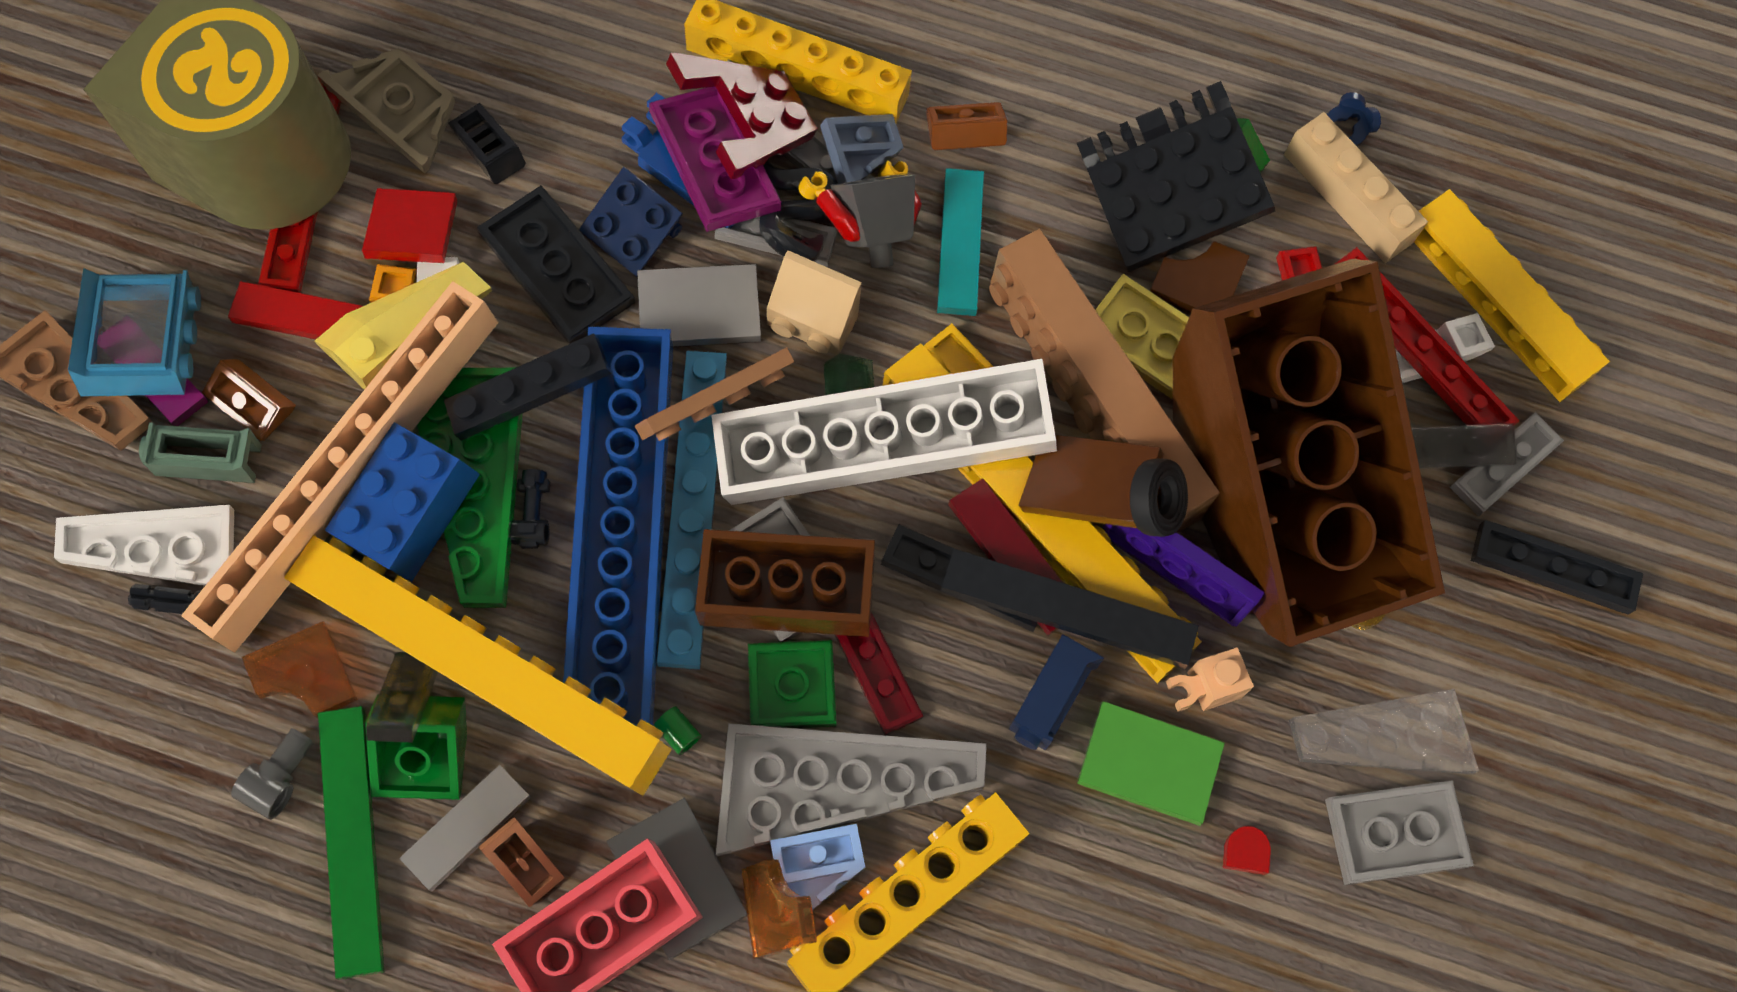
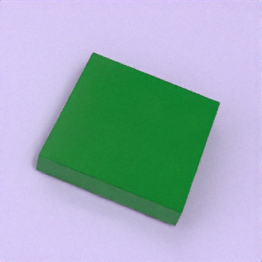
(792, 684)

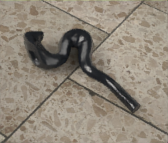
(779, 235)

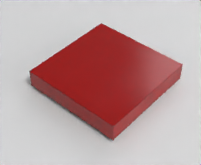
(410, 225)

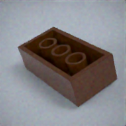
(785, 582)

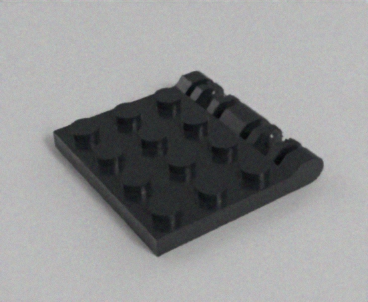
(1178, 182)

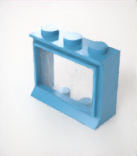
(134, 334)

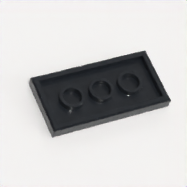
(556, 265)

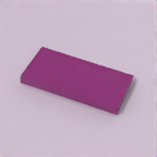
(692, 131)

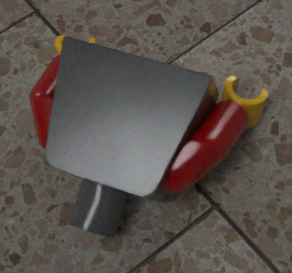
(870, 210)

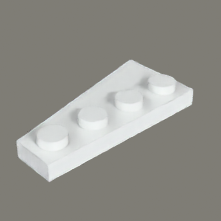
(159, 544)

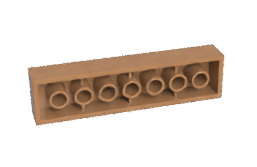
(1088, 362)

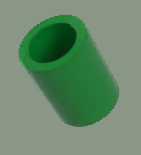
(678, 730)

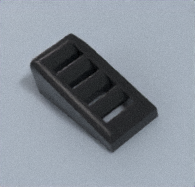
(499, 162)

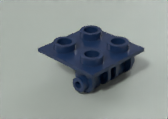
(631, 221)

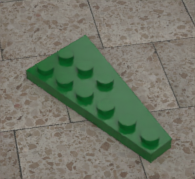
(481, 526)

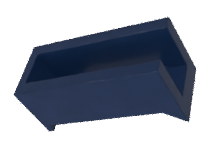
(1053, 693)

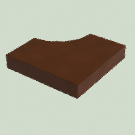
(1200, 279)

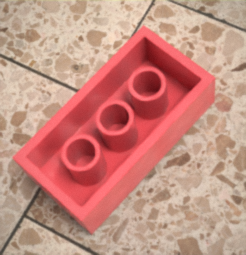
(600, 926)

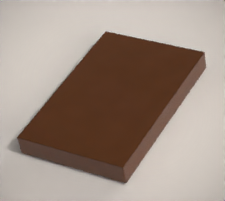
(1086, 480)

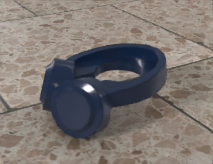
(1354, 106)

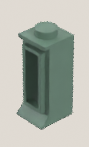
(232, 468)

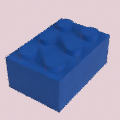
(402, 501)

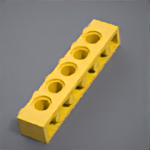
(808, 61)
(1001, 835)

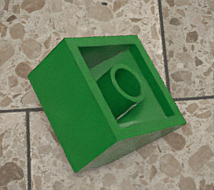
(429, 765)

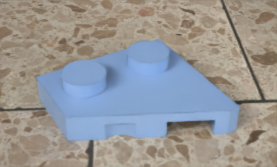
(820, 861)

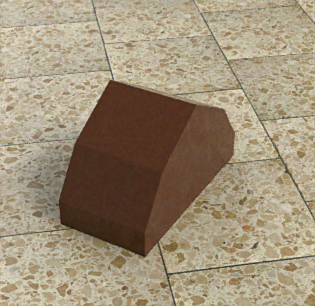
(1312, 449)

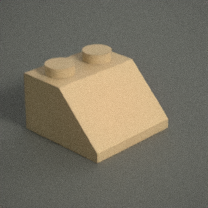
(813, 304)

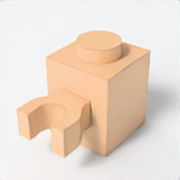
(1214, 681)

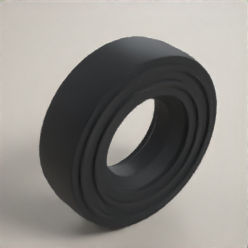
(1144, 492)

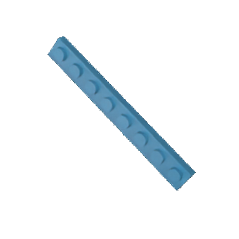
(690, 514)

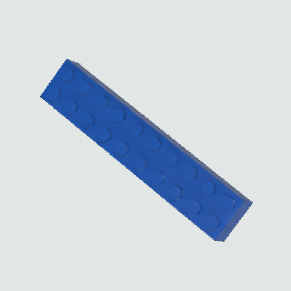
(620, 524)

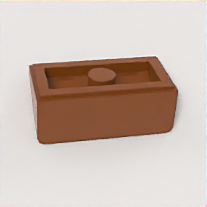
(967, 126)
(247, 398)

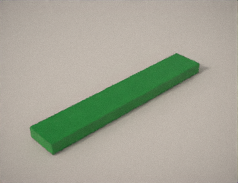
(350, 844)

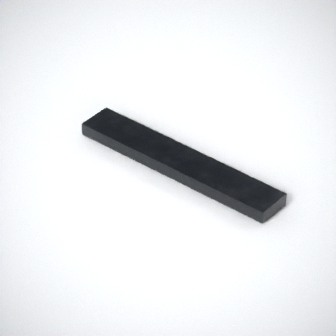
(1070, 608)

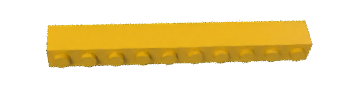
(1072, 547)
(481, 665)

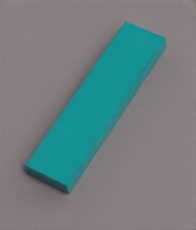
(960, 242)

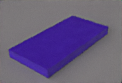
(1190, 571)

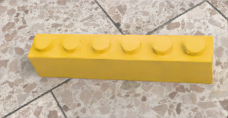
(1508, 297)

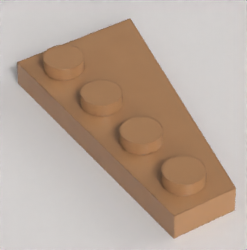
(38, 364)
(701, 404)

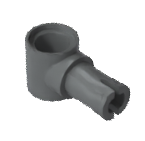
(267, 785)

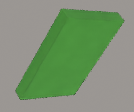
(1151, 763)

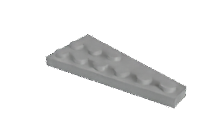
(815, 780)

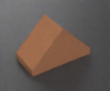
(521, 862)

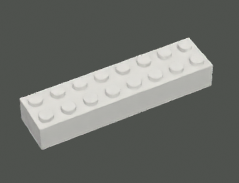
(884, 432)

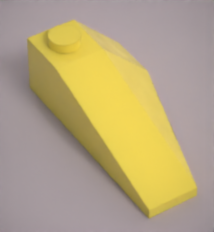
(371, 334)

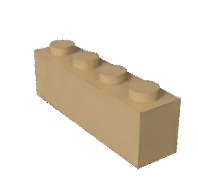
(1355, 187)

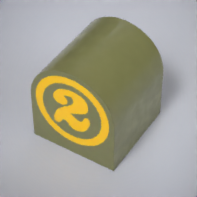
(226, 112)

